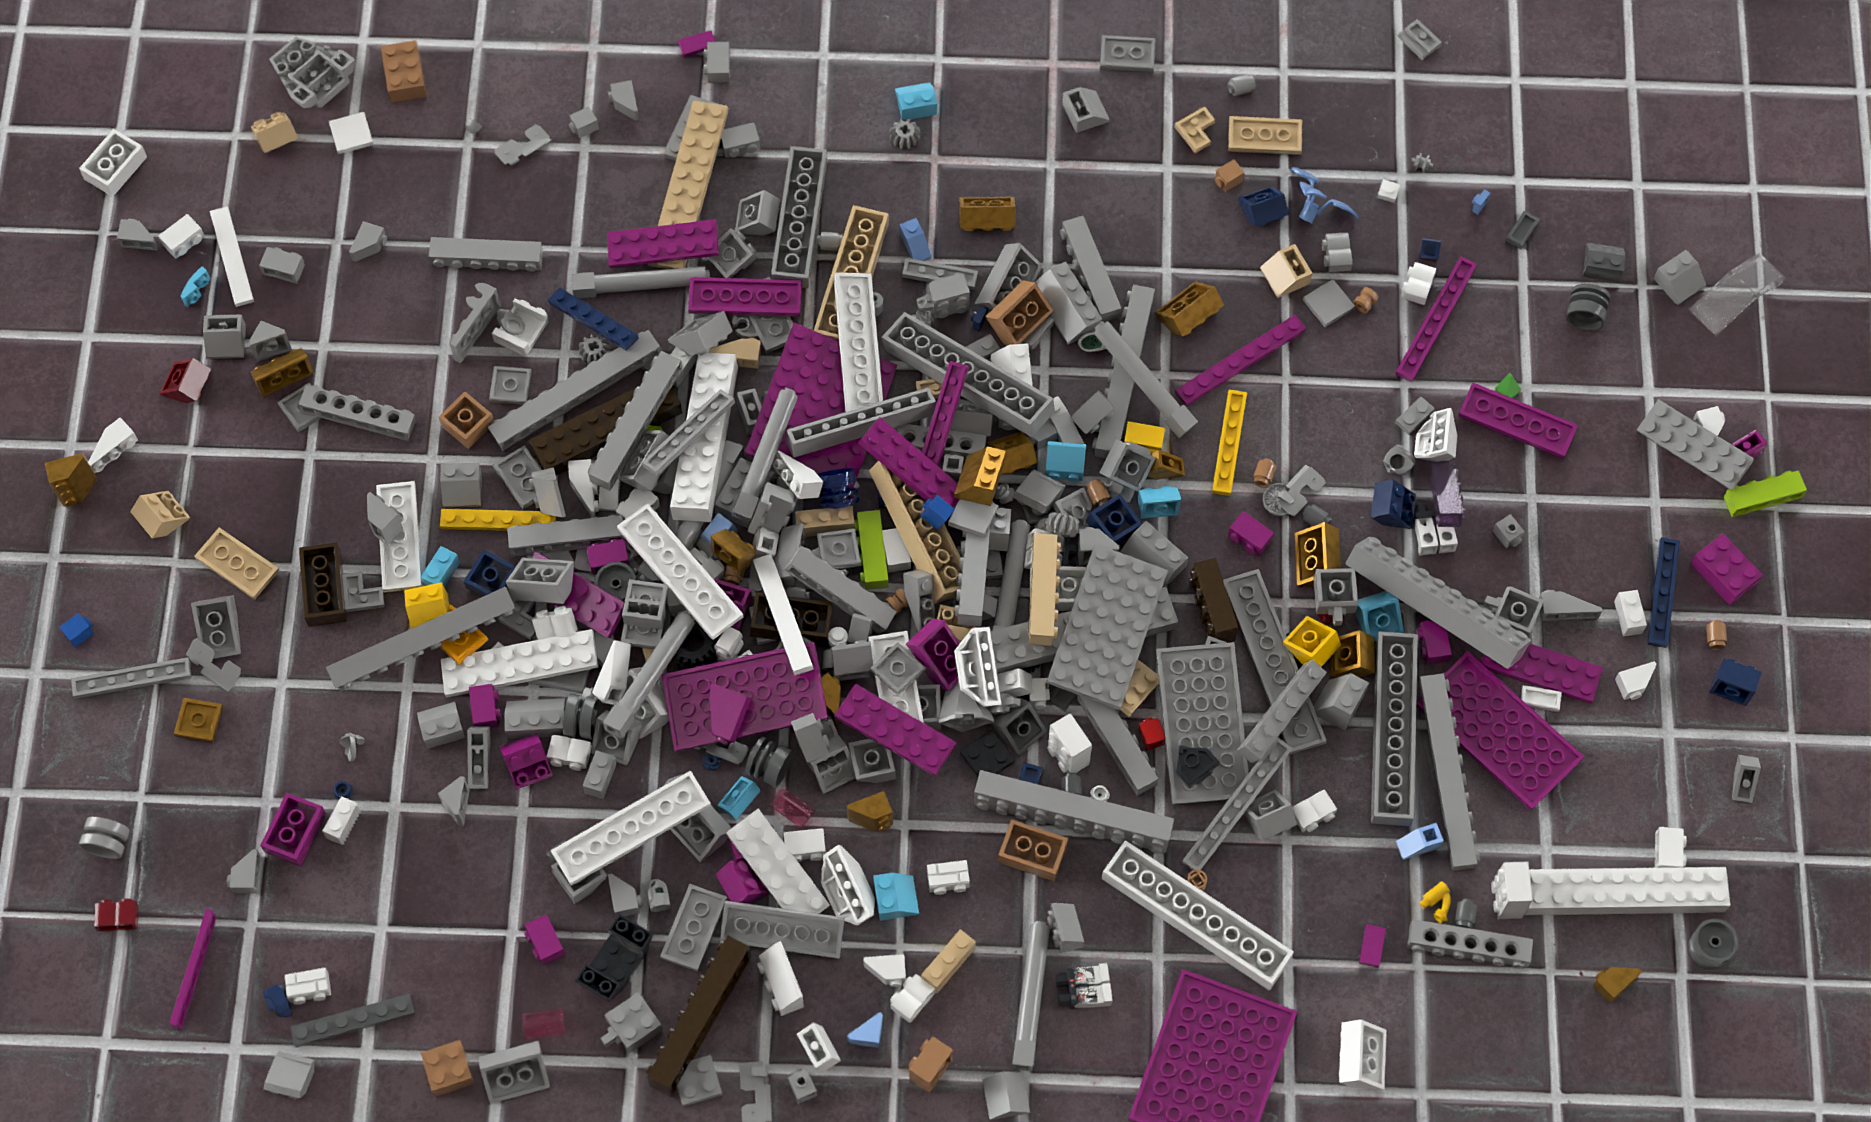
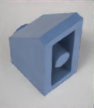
(915, 240)

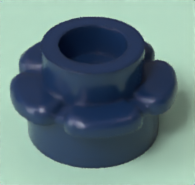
(711, 765)
(342, 786)

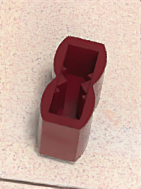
(116, 916)

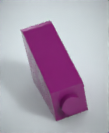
(727, 712)

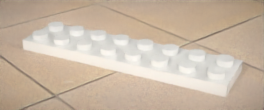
(858, 340)
(680, 571)
(521, 663)
(630, 828)

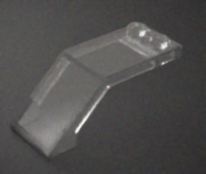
(1736, 292)

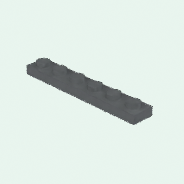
(352, 1020)

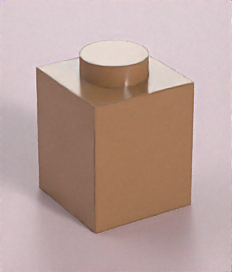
(1229, 175)

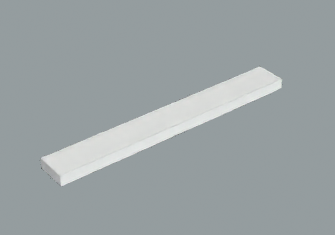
(783, 614)

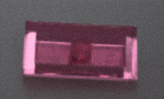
(792, 807)
(543, 1023)

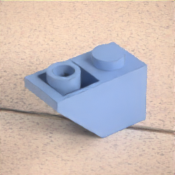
(1420, 841)

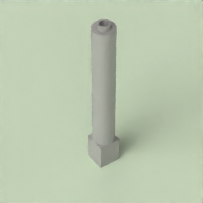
(588, 285)
(1177, 417)
(732, 453)
(765, 455)
(1012, 575)
(622, 714)
(1031, 996)

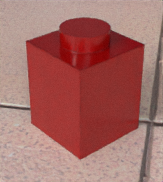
(1151, 733)

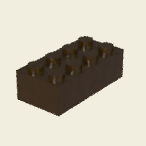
(322, 584)
(1213, 600)
(811, 617)

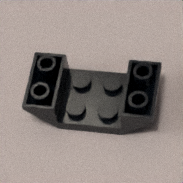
(616, 959)

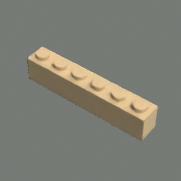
(1043, 589)

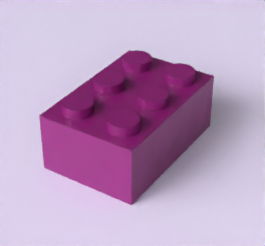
(1726, 569)
(935, 651)
(293, 829)

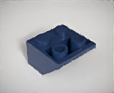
(1393, 504)

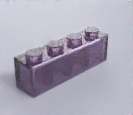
(1446, 494)

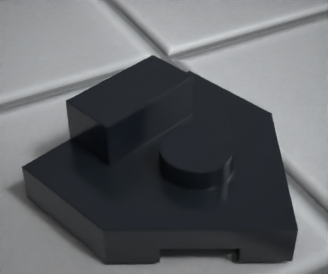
(1195, 764)

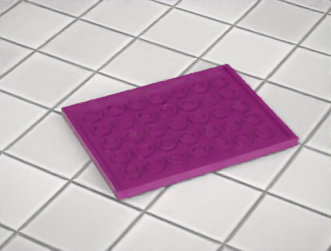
(814, 371)
(1213, 1055)

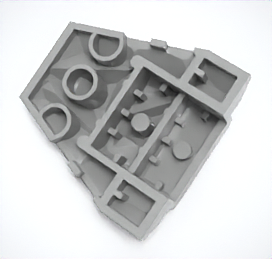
(312, 72)

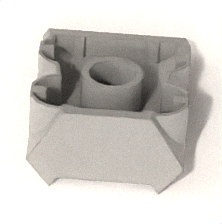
(1039, 492)
(289, 1075)

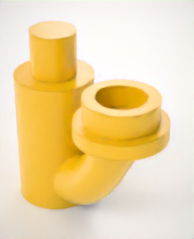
(1434, 895)

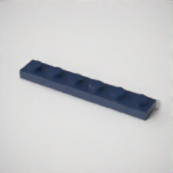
(593, 319)
(1663, 592)

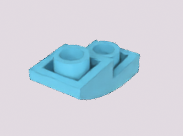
(191, 290)

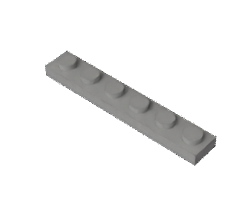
(688, 432)
(131, 678)

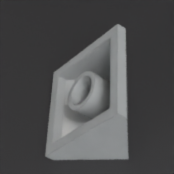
(268, 341)
(455, 799)
(1006, 1095)

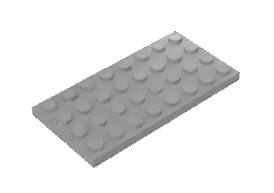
(1107, 626)
(1202, 711)

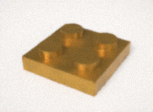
(198, 720)

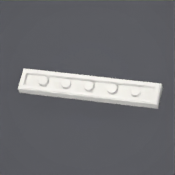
(231, 256)

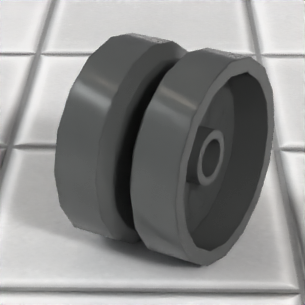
(615, 578)
(580, 716)
(1713, 944)

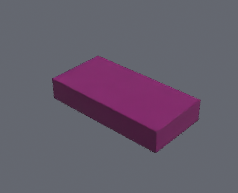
(695, 43)
(1372, 946)

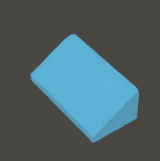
(739, 797)

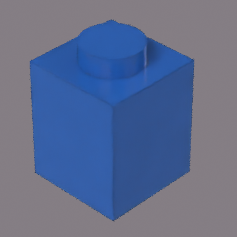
(936, 511)
(77, 629)

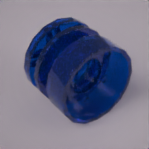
(838, 492)

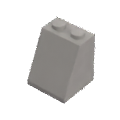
(1341, 700)

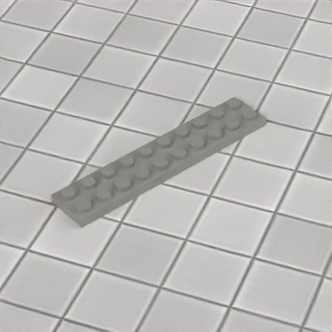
(1270, 657)

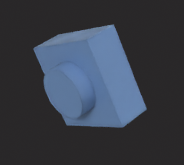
(1480, 201)

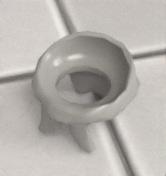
(1399, 450)

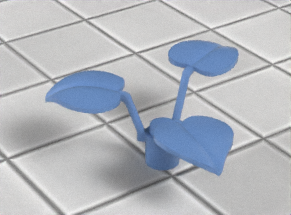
(1310, 208)

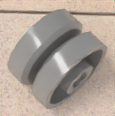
(104, 837)

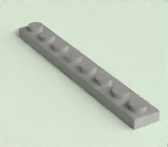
(1237, 805)

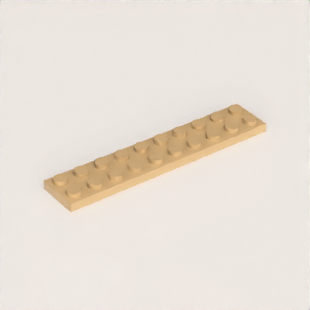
(693, 168)

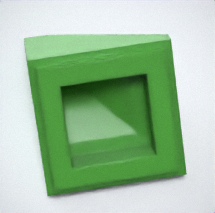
(1508, 386)

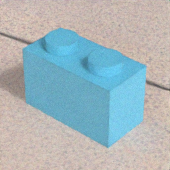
(440, 567)

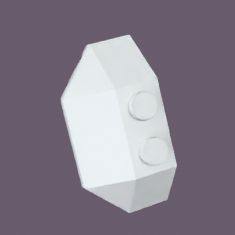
(1437, 437)
(977, 667)
(846, 886)

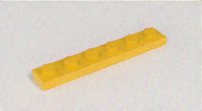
(1229, 442)
(490, 519)

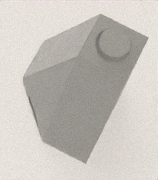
(962, 711)

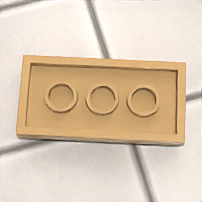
(1265, 135)
(237, 563)

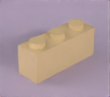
(825, 520)
(949, 960)

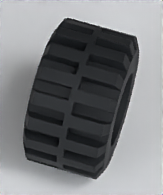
(696, 658)

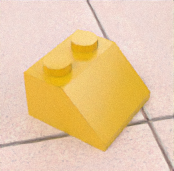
(426, 603)
(1312, 641)

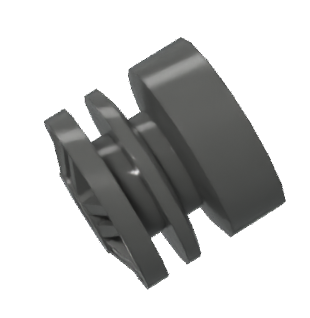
(1588, 307)
(766, 760)

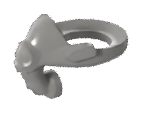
(506, 315)
(349, 743)

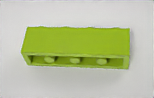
(1765, 493)
(872, 549)

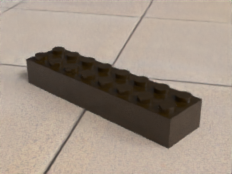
(587, 433)
(699, 1015)

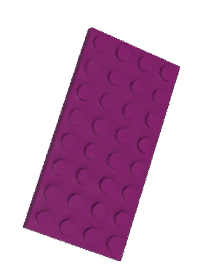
(764, 677)
(1506, 733)

